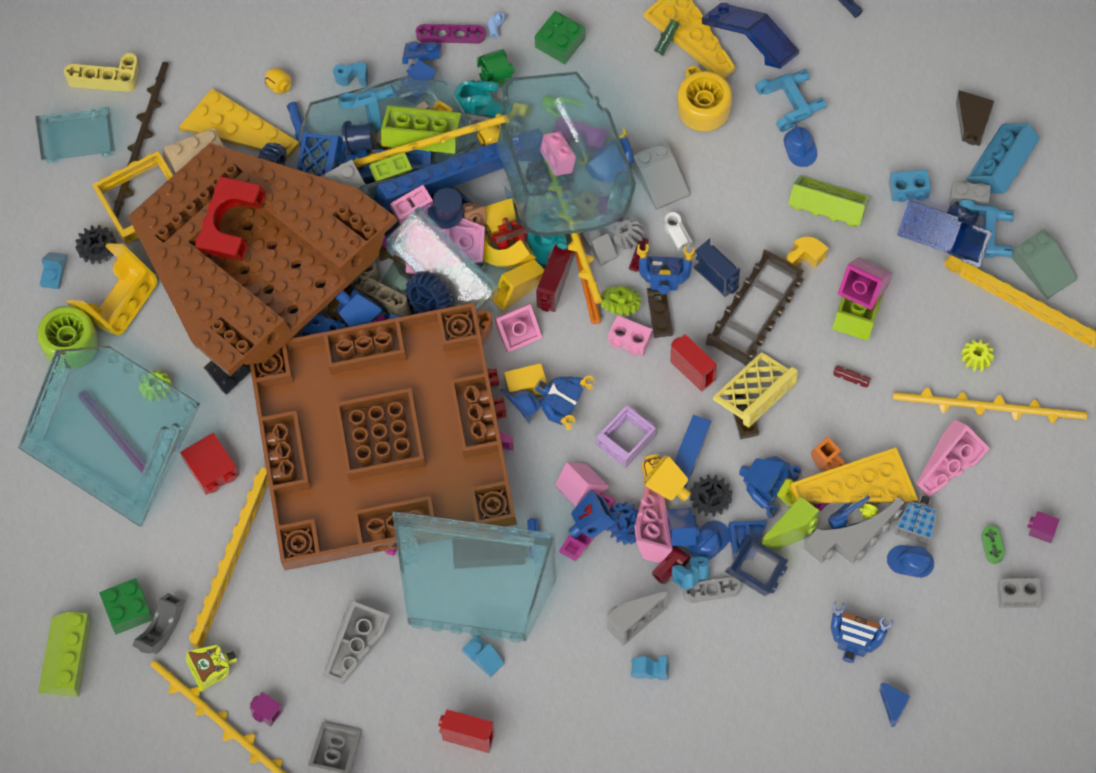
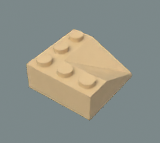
(181, 152)

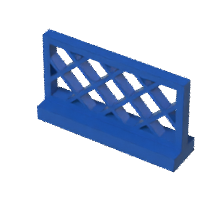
(333, 155)

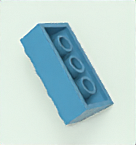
(1004, 157)

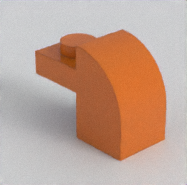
(826, 455)

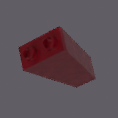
(554, 278)

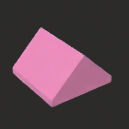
(518, 328)
(577, 481)

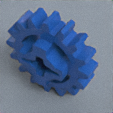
(624, 523)

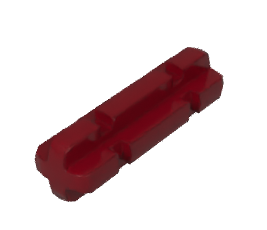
(634, 265)
(852, 376)

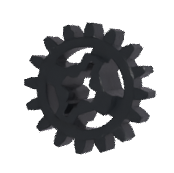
(95, 241)
(719, 497)

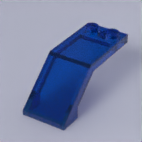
(758, 29)
(945, 232)

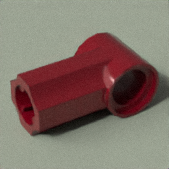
(663, 571)

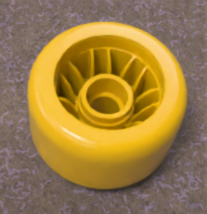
(704, 101)

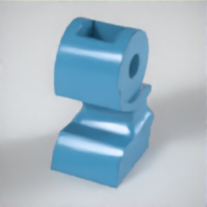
(344, 75)
(687, 578)
(646, 668)

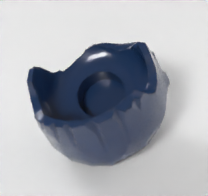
(961, 212)

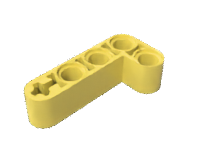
(78, 75)

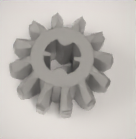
(628, 233)

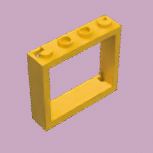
(121, 176)

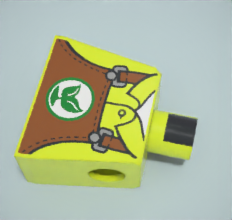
(209, 665)

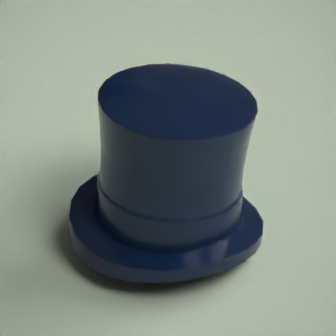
(358, 136)
(446, 208)

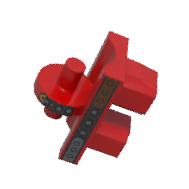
(508, 231)

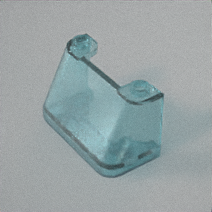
(76, 134)

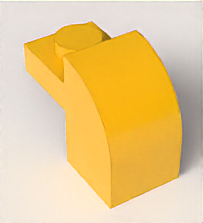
(807, 249)

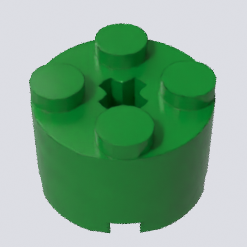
(495, 67)

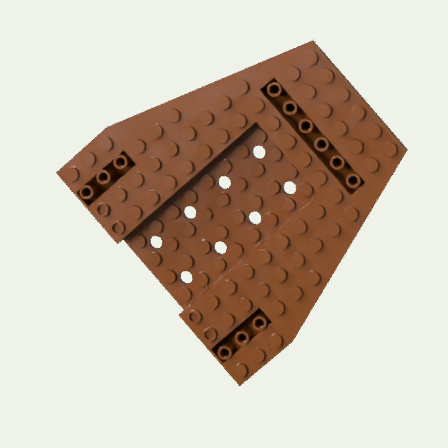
(311, 220)

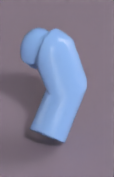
(494, 22)

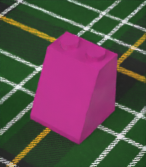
(864, 282)

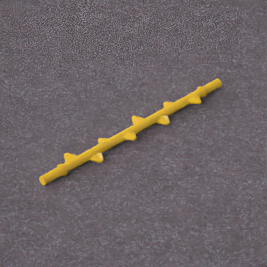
(488, 123)
(585, 260)
(980, 406)
(219, 718)

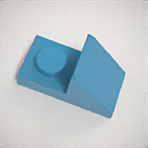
(53, 270)
(483, 656)

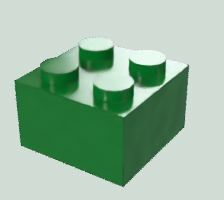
(559, 37)
(125, 606)

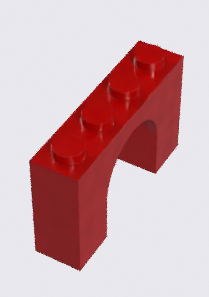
(227, 195)

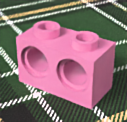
(557, 153)
(408, 203)
(632, 332)

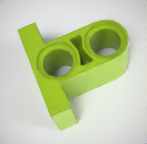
(390, 167)

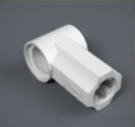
(677, 232)

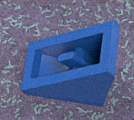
(894, 702)

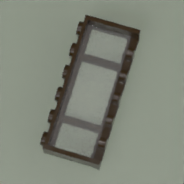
(756, 307)

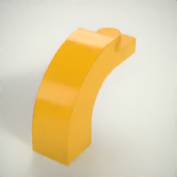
(509, 258)

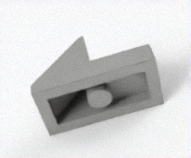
(600, 246)

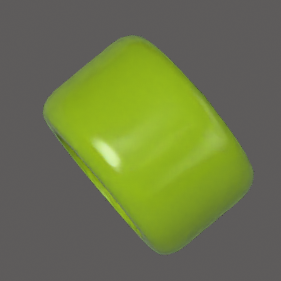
(65, 329)

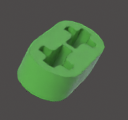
(988, 545)

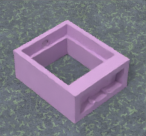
(615, 451)

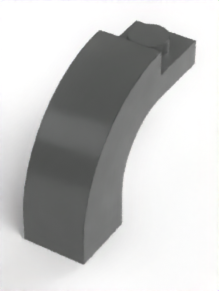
(162, 625)

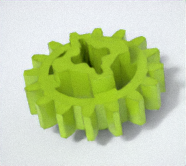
(620, 300)

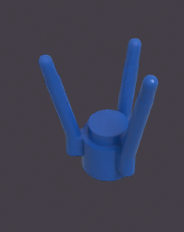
(838, 519)

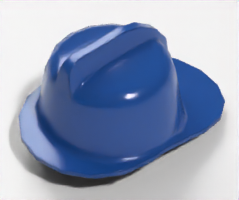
(800, 147)
(524, 402)
(711, 540)
(910, 561)

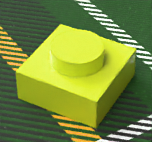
(785, 493)

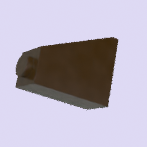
(973, 116)

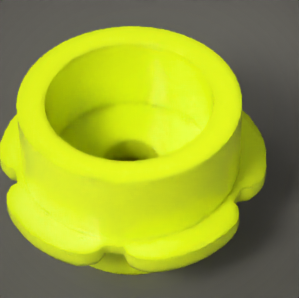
(868, 511)

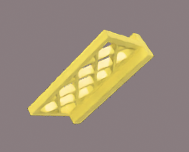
(767, 395)

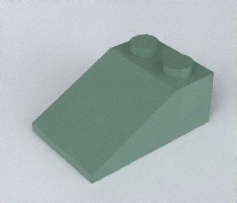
(1044, 263)

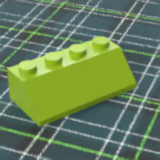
(410, 125)
(828, 200)
(65, 654)

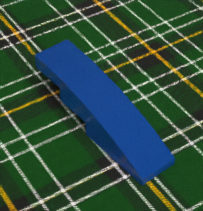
(692, 445)

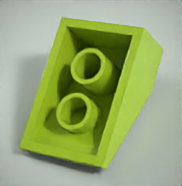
(855, 319)
(793, 525)

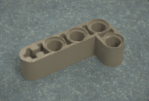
(388, 299)

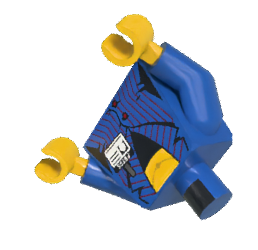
(665, 272)

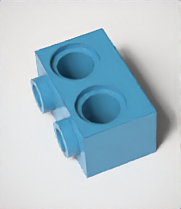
(908, 181)

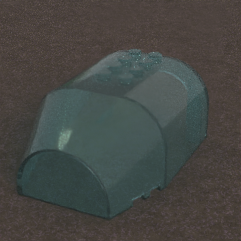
(601, 178)

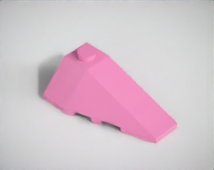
(953, 454)
(652, 527)

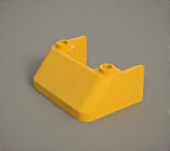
(126, 297)

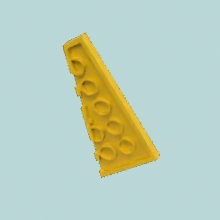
(692, 34)
(234, 124)
(876, 476)

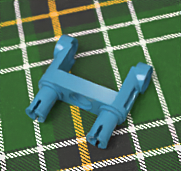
(788, 84)
(370, 99)
(990, 215)

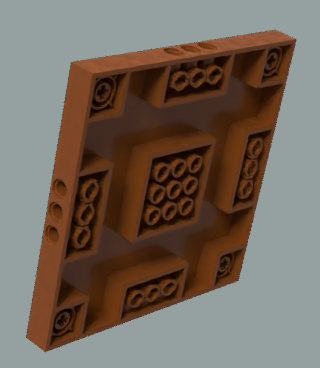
(376, 427)

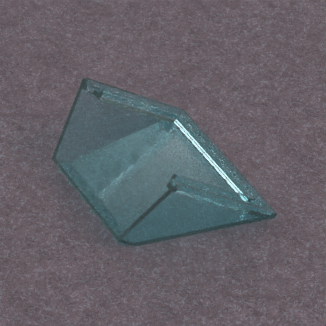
(108, 427)
(473, 575)

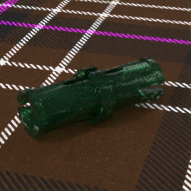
(667, 37)

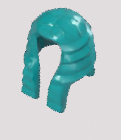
(476, 98)
(543, 245)

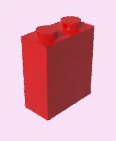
(693, 362)
(209, 464)
(466, 730)

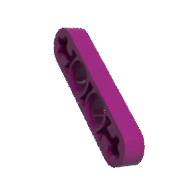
(450, 37)

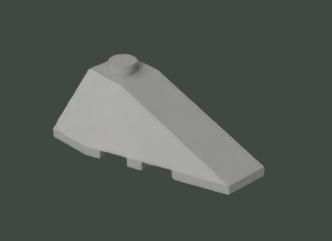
(355, 636)

